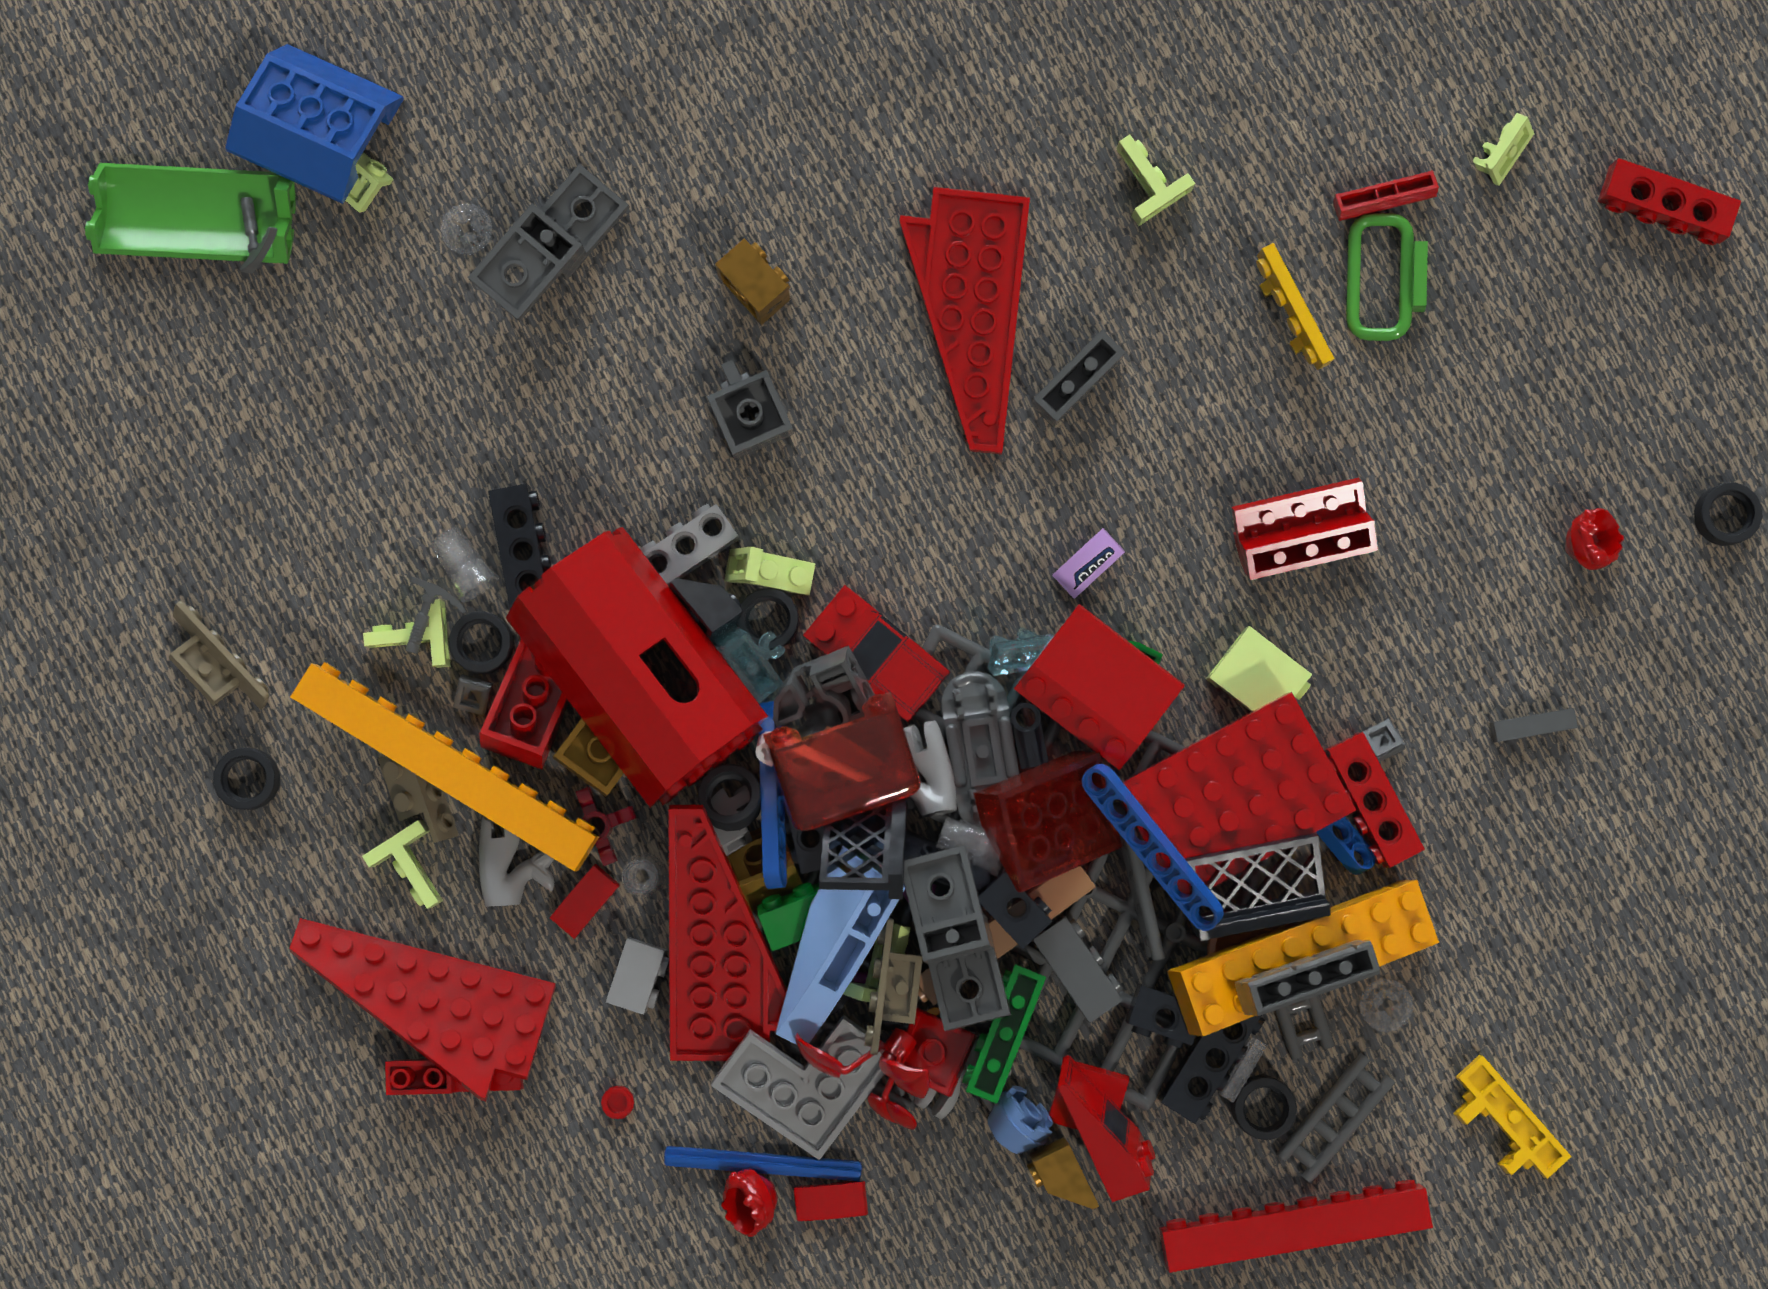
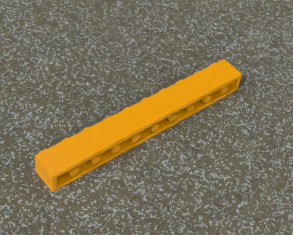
(445, 766)

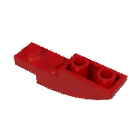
(424, 1077)

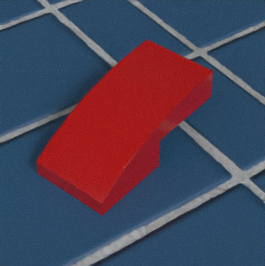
(584, 901)
(830, 1201)

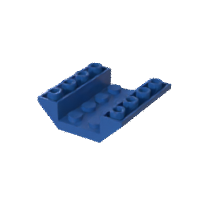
(308, 120)

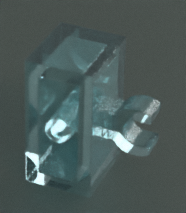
(751, 661)

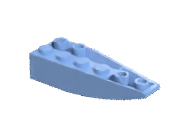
(830, 952)

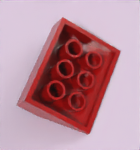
(1099, 687)

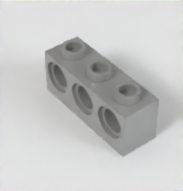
(705, 546)

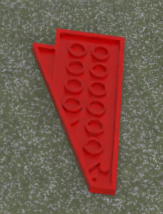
(970, 285)
(717, 956)
(445, 1007)

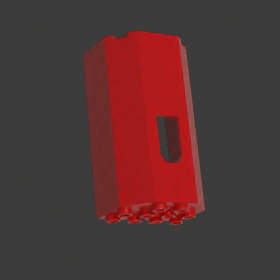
(588, 633)

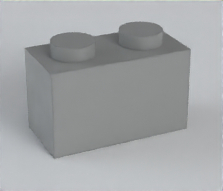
(637, 976)

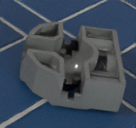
(831, 676)

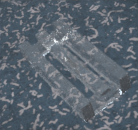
(1242, 1070)

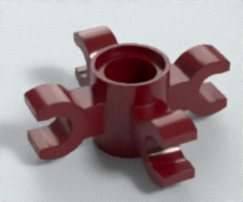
(611, 820)

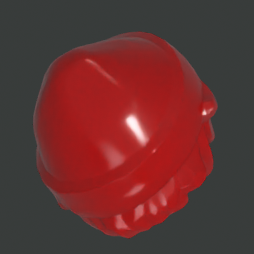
(1594, 539)
(749, 1201)

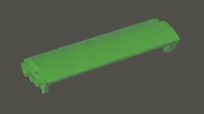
(187, 212)

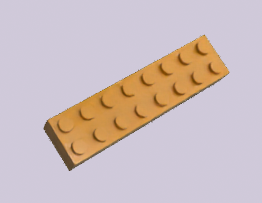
(1389, 917)

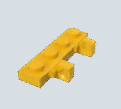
(1286, 294)
(1530, 1139)

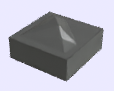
(473, 695)
(1384, 740)

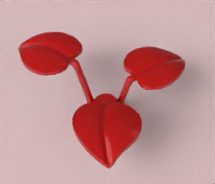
(893, 1056)

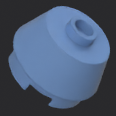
(1018, 1122)

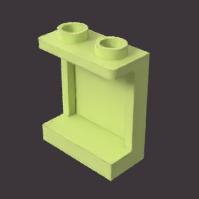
(1258, 672)

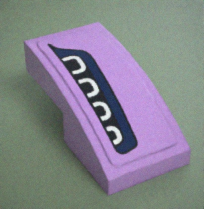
(1088, 563)

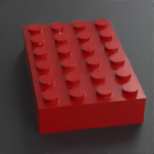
(1242, 788)

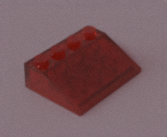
(1046, 820)

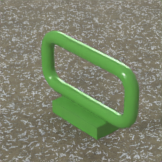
(1412, 276)

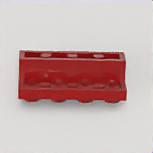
(1303, 529)

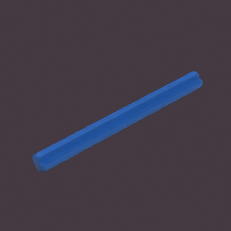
(763, 1163)

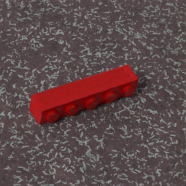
(1385, 195)

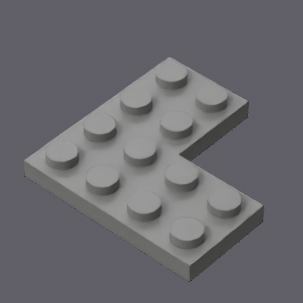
(800, 1099)

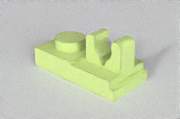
(1503, 155)

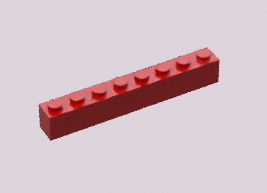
(1295, 1227)

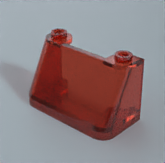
(844, 766)

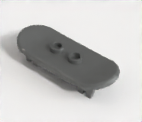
(977, 737)

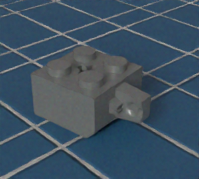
(742, 394)

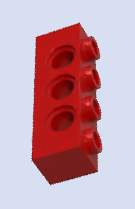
(1717, 208)
(1404, 840)

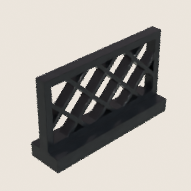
(892, 855)
(1267, 913)

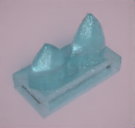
(1016, 654)

